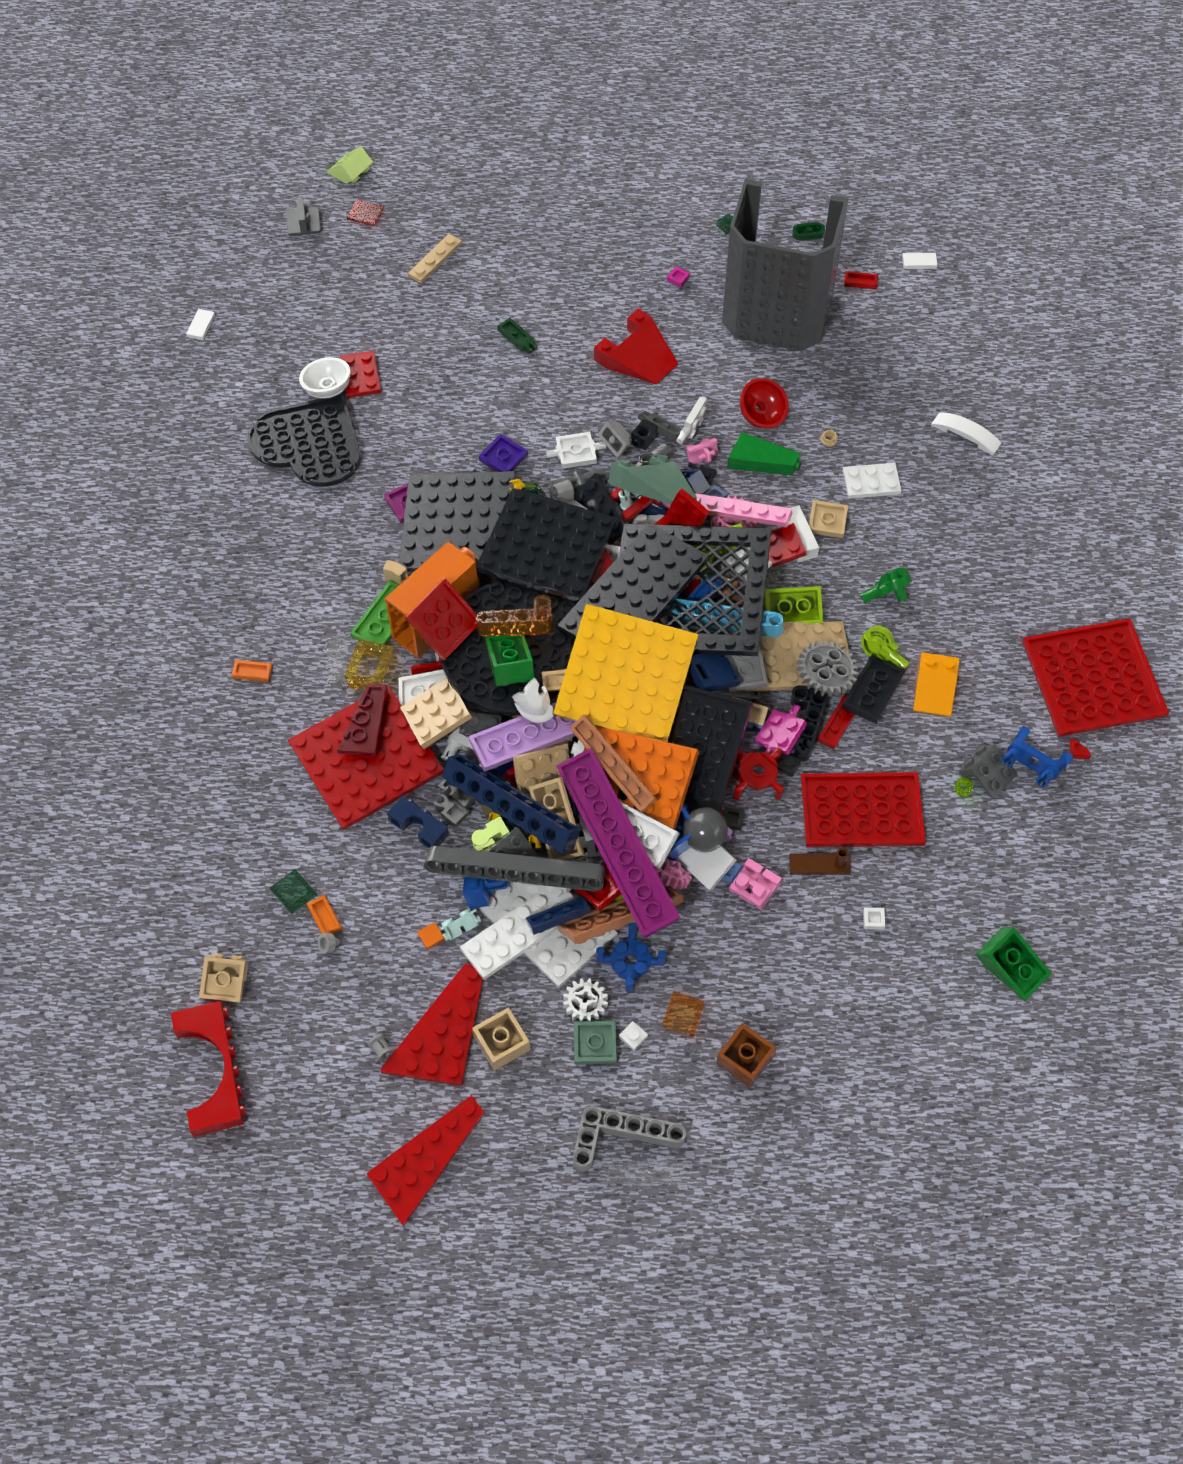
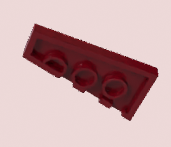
(366, 723)

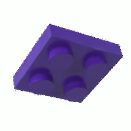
(503, 454)

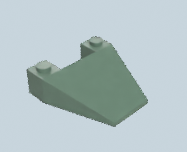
(656, 481)

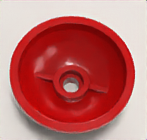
(770, 400)

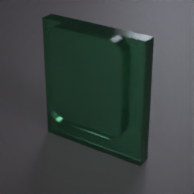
(293, 891)

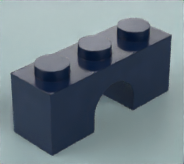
(407, 812)

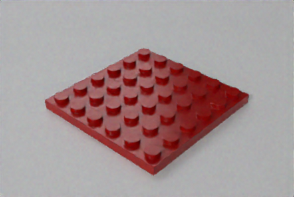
(1094, 677)
(363, 783)

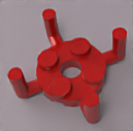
(755, 781)

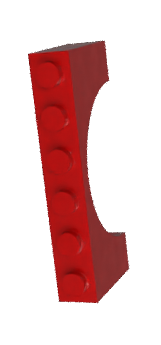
(224, 1106)

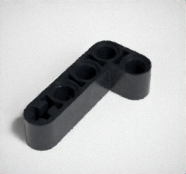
(812, 709)

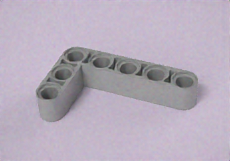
(625, 1120)

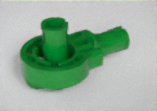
(890, 581)

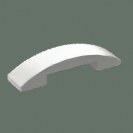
(969, 430)

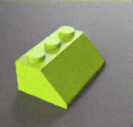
(796, 604)

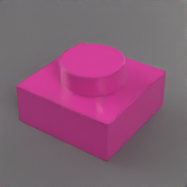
(678, 277)

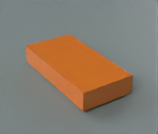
(252, 670)
(324, 915)

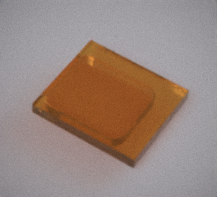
(683, 1014)

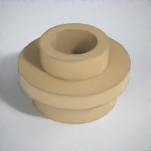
(829, 434)

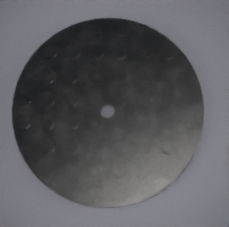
(469, 664)

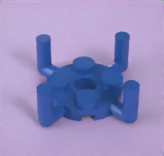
(626, 948)

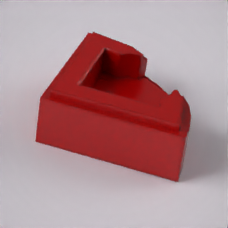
(1078, 750)

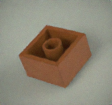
(746, 1055)

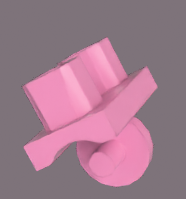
(702, 451)

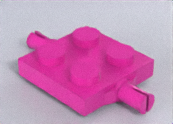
(781, 731)

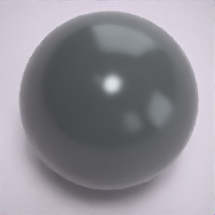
(706, 828)

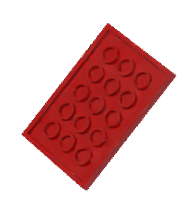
(862, 809)

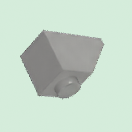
(615, 437)

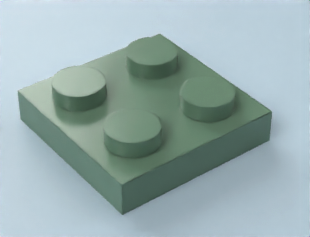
(595, 1042)

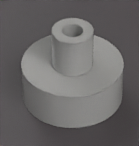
(327, 943)

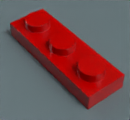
(836, 726)

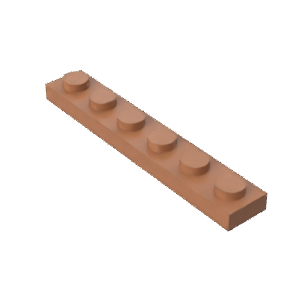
(613, 764)

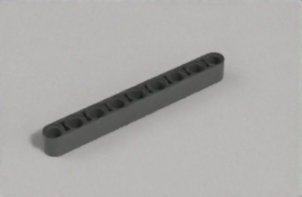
(515, 868)

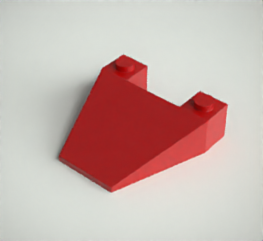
(639, 355)

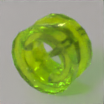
(966, 783)

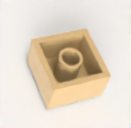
(501, 1039)

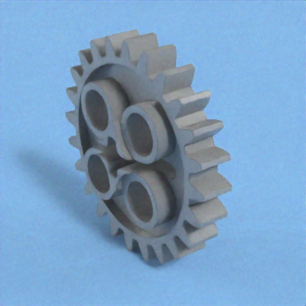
(829, 664)

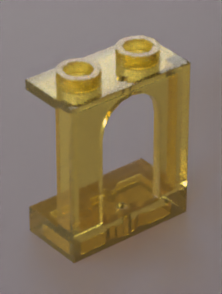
(363, 647)

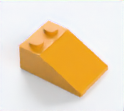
(935, 684)

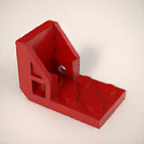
(684, 511)

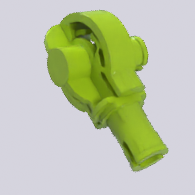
(882, 646)

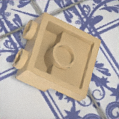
(223, 977)

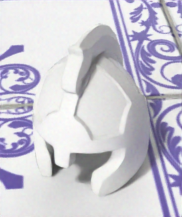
(532, 704)

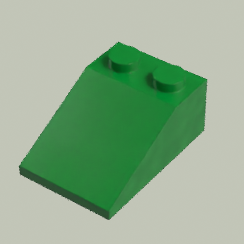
(509, 659)
(1013, 962)

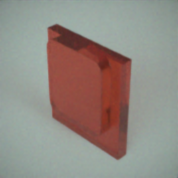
(365, 212)

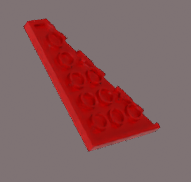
(442, 1037)

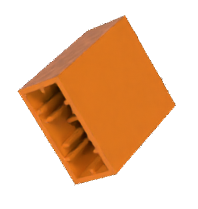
(448, 563)

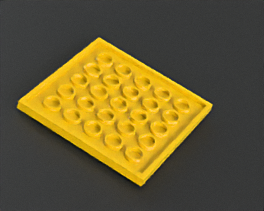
(626, 673)

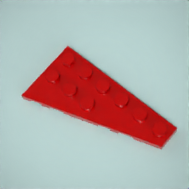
(417, 1165)

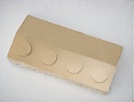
(554, 797)

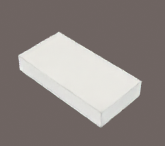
(919, 260)
(200, 324)

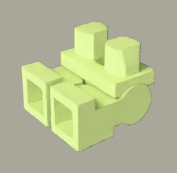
(486, 838)

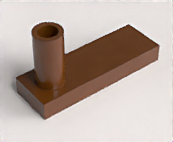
(820, 863)

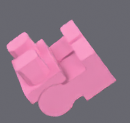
(754, 885)

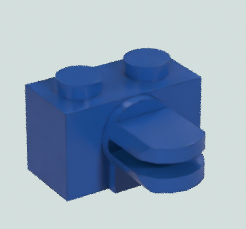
(478, 890)

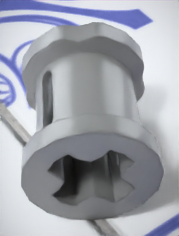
(380, 1047)

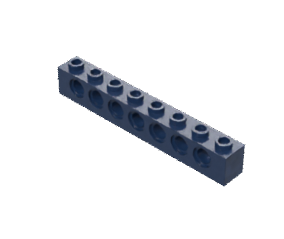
(511, 803)

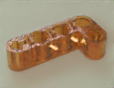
(517, 621)

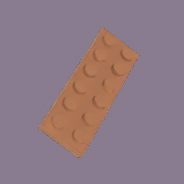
(610, 918)

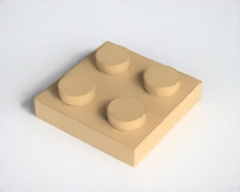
(828, 518)

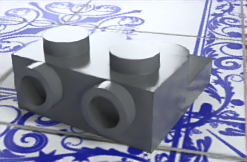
(481, 720)

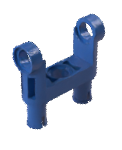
(1047, 767)

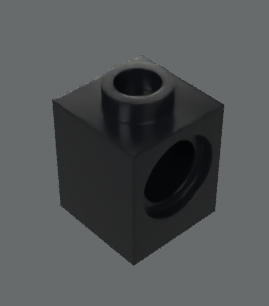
(643, 435)

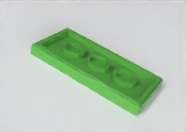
(375, 624)

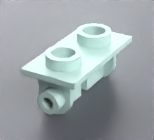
(466, 919)

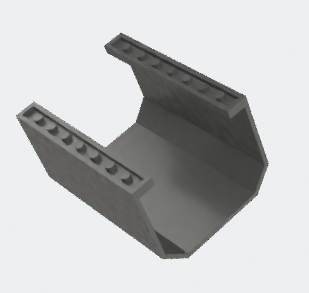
(777, 291)

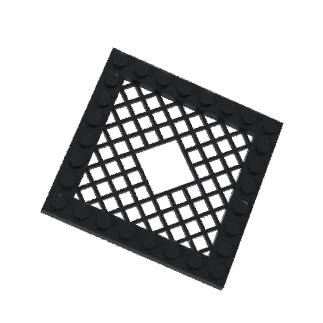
(747, 638)

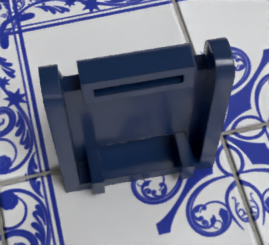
(717, 670)

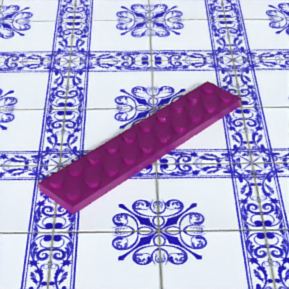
(618, 843)

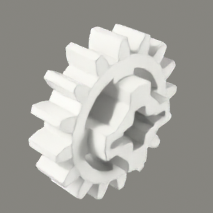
(593, 1002)

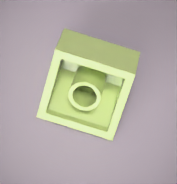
(351, 166)

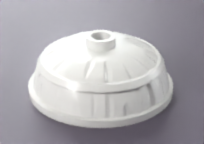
(325, 377)

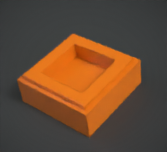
(430, 936)

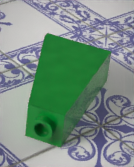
(762, 456)

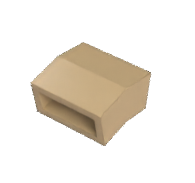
(394, 572)

